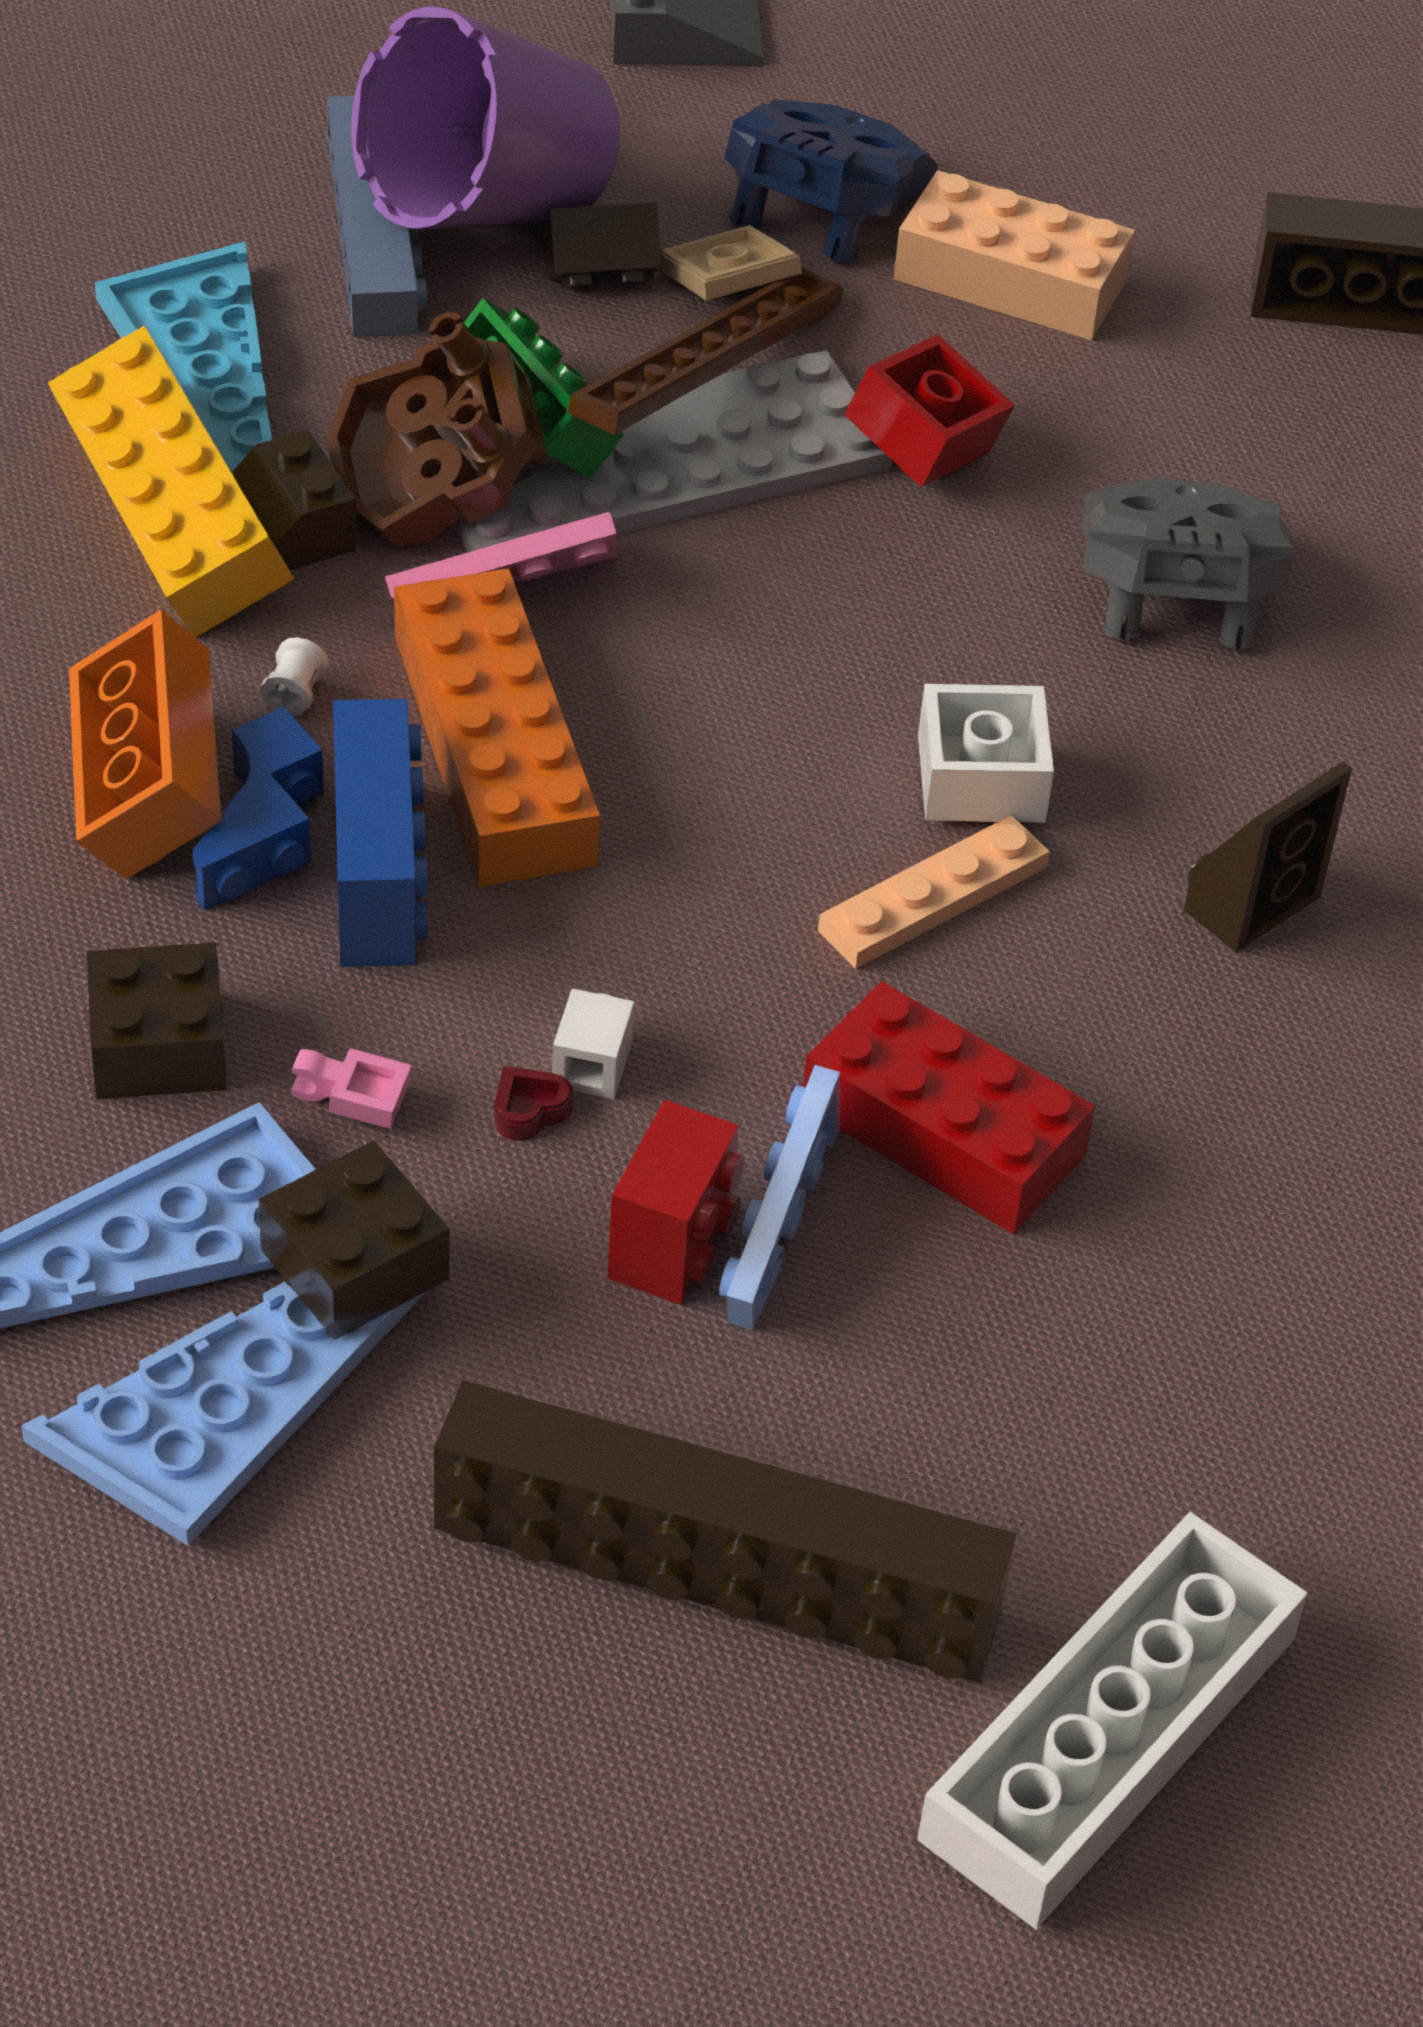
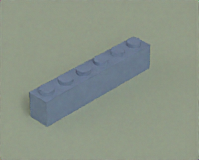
(375, 251)

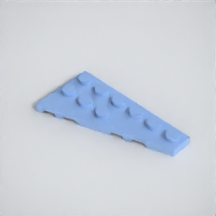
(153, 1226)
(206, 1410)

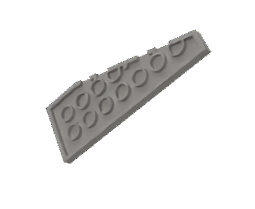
(707, 451)

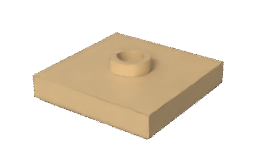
(729, 262)

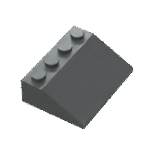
(686, 32)

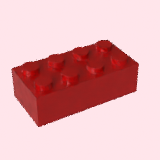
(953, 1107)

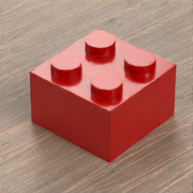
(929, 410)
(674, 1202)

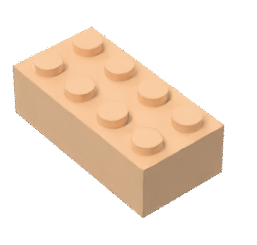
(1014, 254)

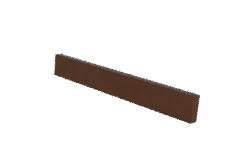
(704, 352)

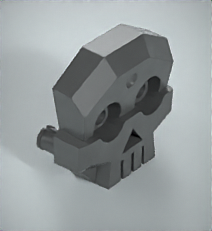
(1185, 544)

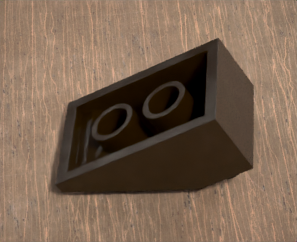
(1269, 864)

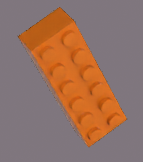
(496, 728)

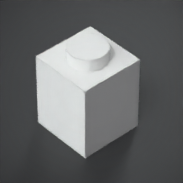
(594, 1042)

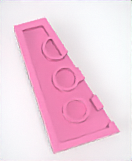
(527, 556)

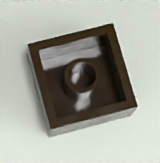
(156, 1020)
(354, 1239)

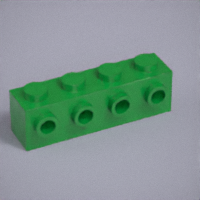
(552, 382)

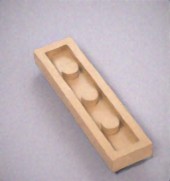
(933, 891)

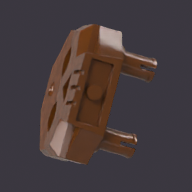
(472, 431)

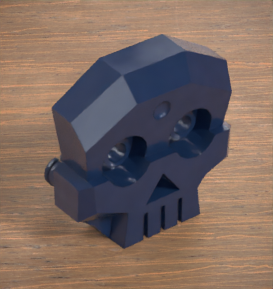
(826, 160)

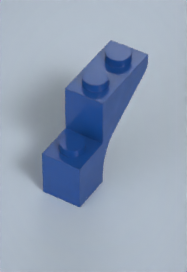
(262, 826)

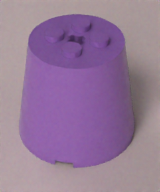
(478, 125)

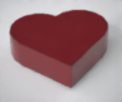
(529, 1101)

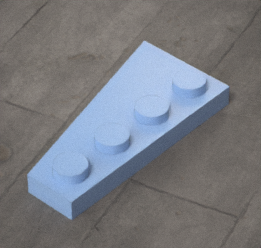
(789, 1167)

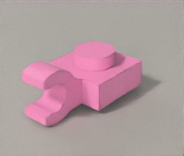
(358, 1088)

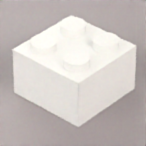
(985, 753)

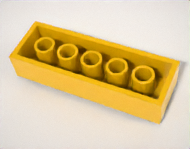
(170, 482)

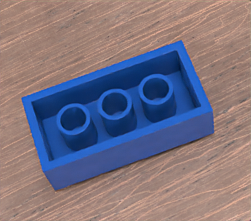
(379, 833)

